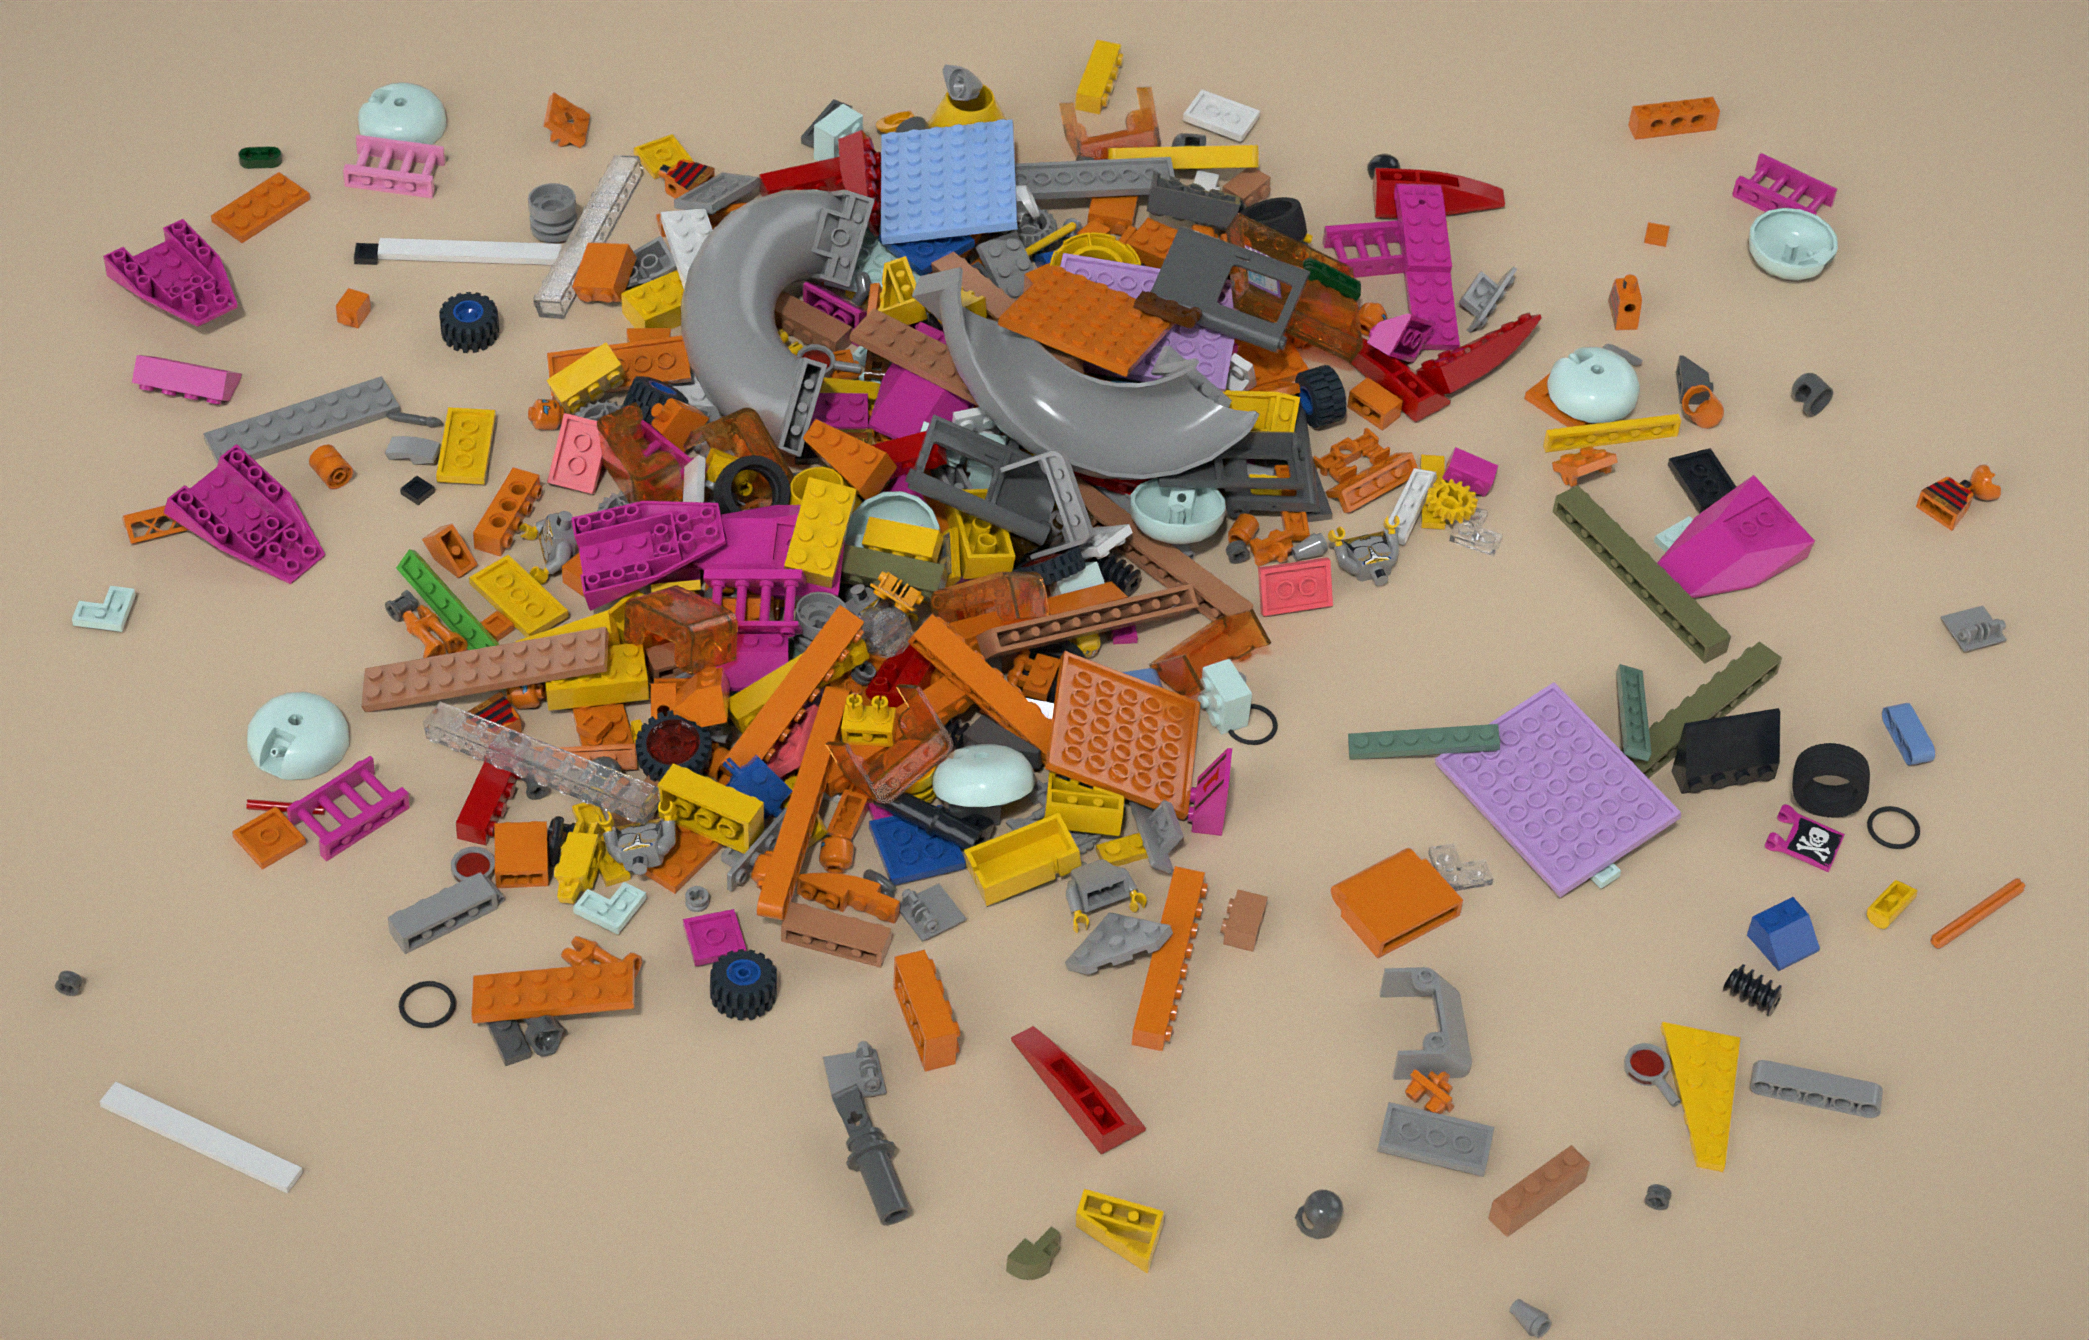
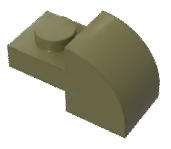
(1032, 1260)

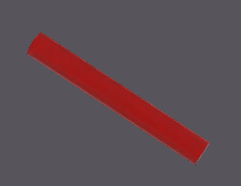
(282, 806)

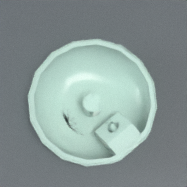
(403, 114)
(1792, 243)
(1594, 385)
(889, 506)
(1190, 516)
(297, 736)
(983, 776)

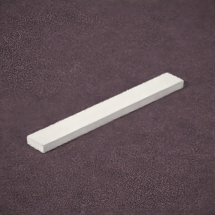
(468, 251)
(201, 1137)

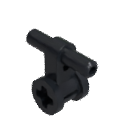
(557, 836)

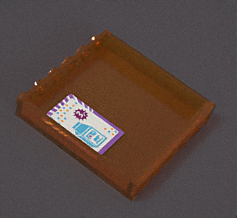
(1322, 313)

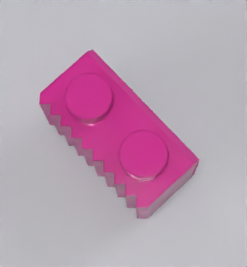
(1471, 471)

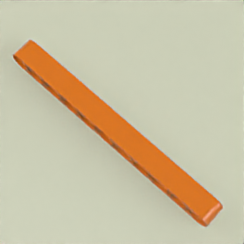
(803, 806)

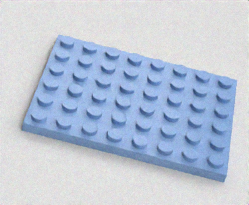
(948, 182)

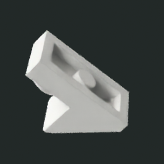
(1241, 375)

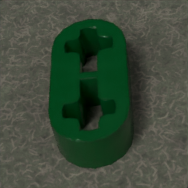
(260, 157)

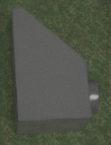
(1691, 374)

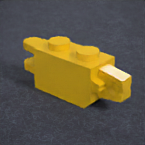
(578, 862)

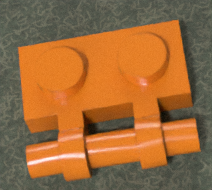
(1041, 675)

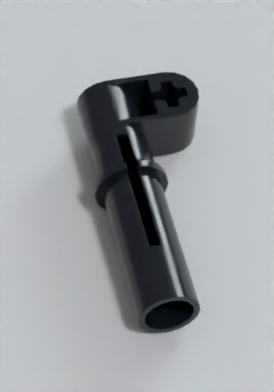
(936, 820)

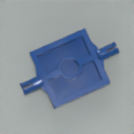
(760, 782)

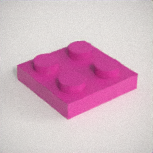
(713, 936)

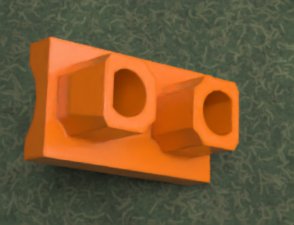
(1274, 547)
(1421, 1085)

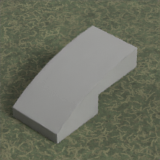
(417, 449)

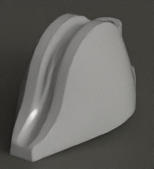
(961, 83)

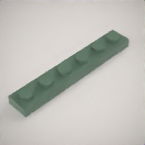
(1633, 712)
(1424, 741)

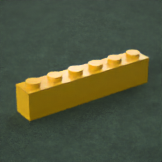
(748, 702)

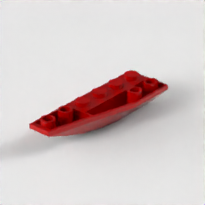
(862, 172)
(1459, 192)
(1478, 357)
(1418, 394)
(905, 668)
(1082, 1093)

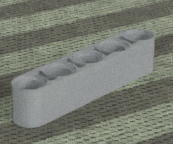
(1816, 1089)

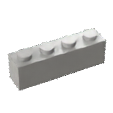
(442, 913)

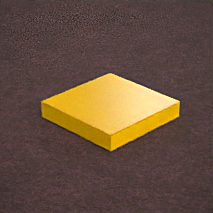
(660, 152)

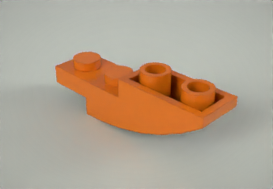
(843, 890)

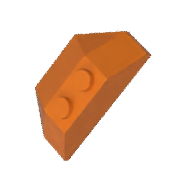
(704, 697)

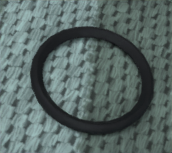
(1263, 740)
(1887, 844)
(423, 984)

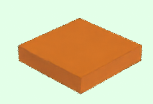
(269, 837)

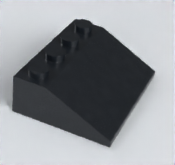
(1728, 751)

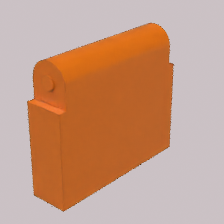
(1396, 901)

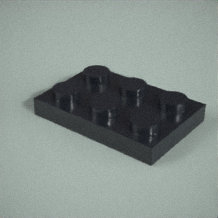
(1702, 477)

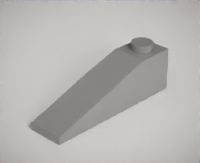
(651, 262)

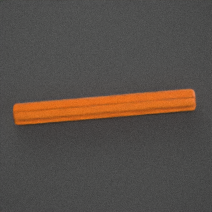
(1977, 913)

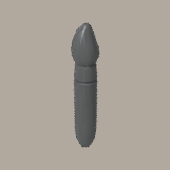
(414, 419)

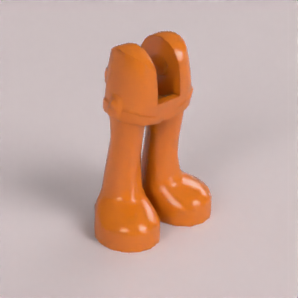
(429, 622)
(588, 951)

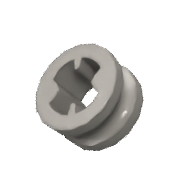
(697, 905)

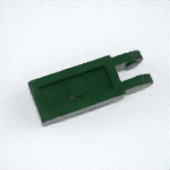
(1333, 278)

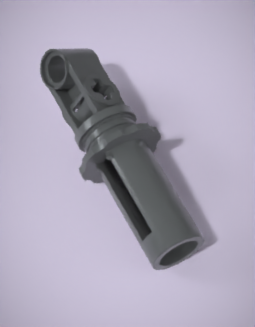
(871, 1157)

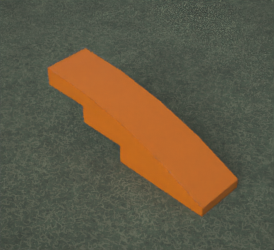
(849, 812)

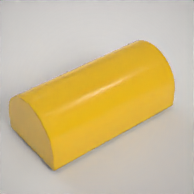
(1890, 904)

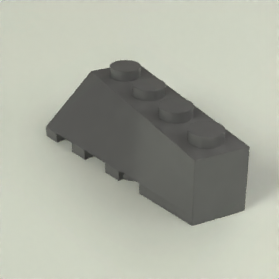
(1191, 202)

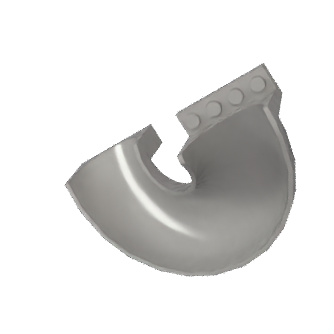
(734, 295)
(1099, 424)

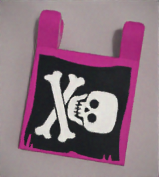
(1807, 840)

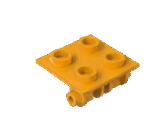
(884, 591)

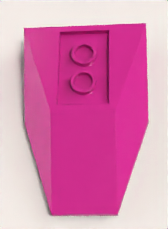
(176, 275)
(910, 400)
(248, 517)
(761, 541)
(1736, 543)
(641, 544)

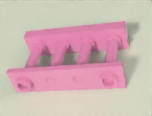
(389, 180)

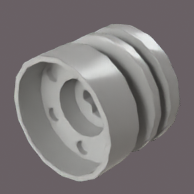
(552, 212)
(813, 613)

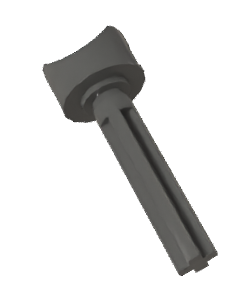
(544, 1032)

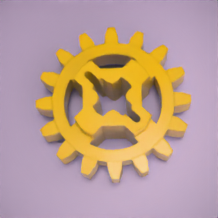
(1451, 501)

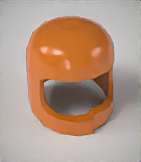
(1707, 413)

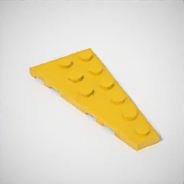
(1705, 1082)

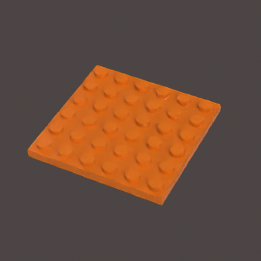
(1085, 320)
(1122, 734)

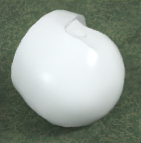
(1025, 203)

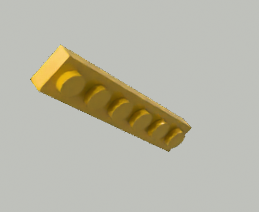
(1611, 433)

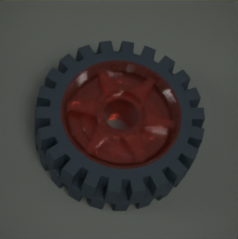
(1055, 565)
(671, 731)

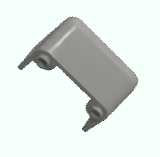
(1076, 522)
(1442, 1050)

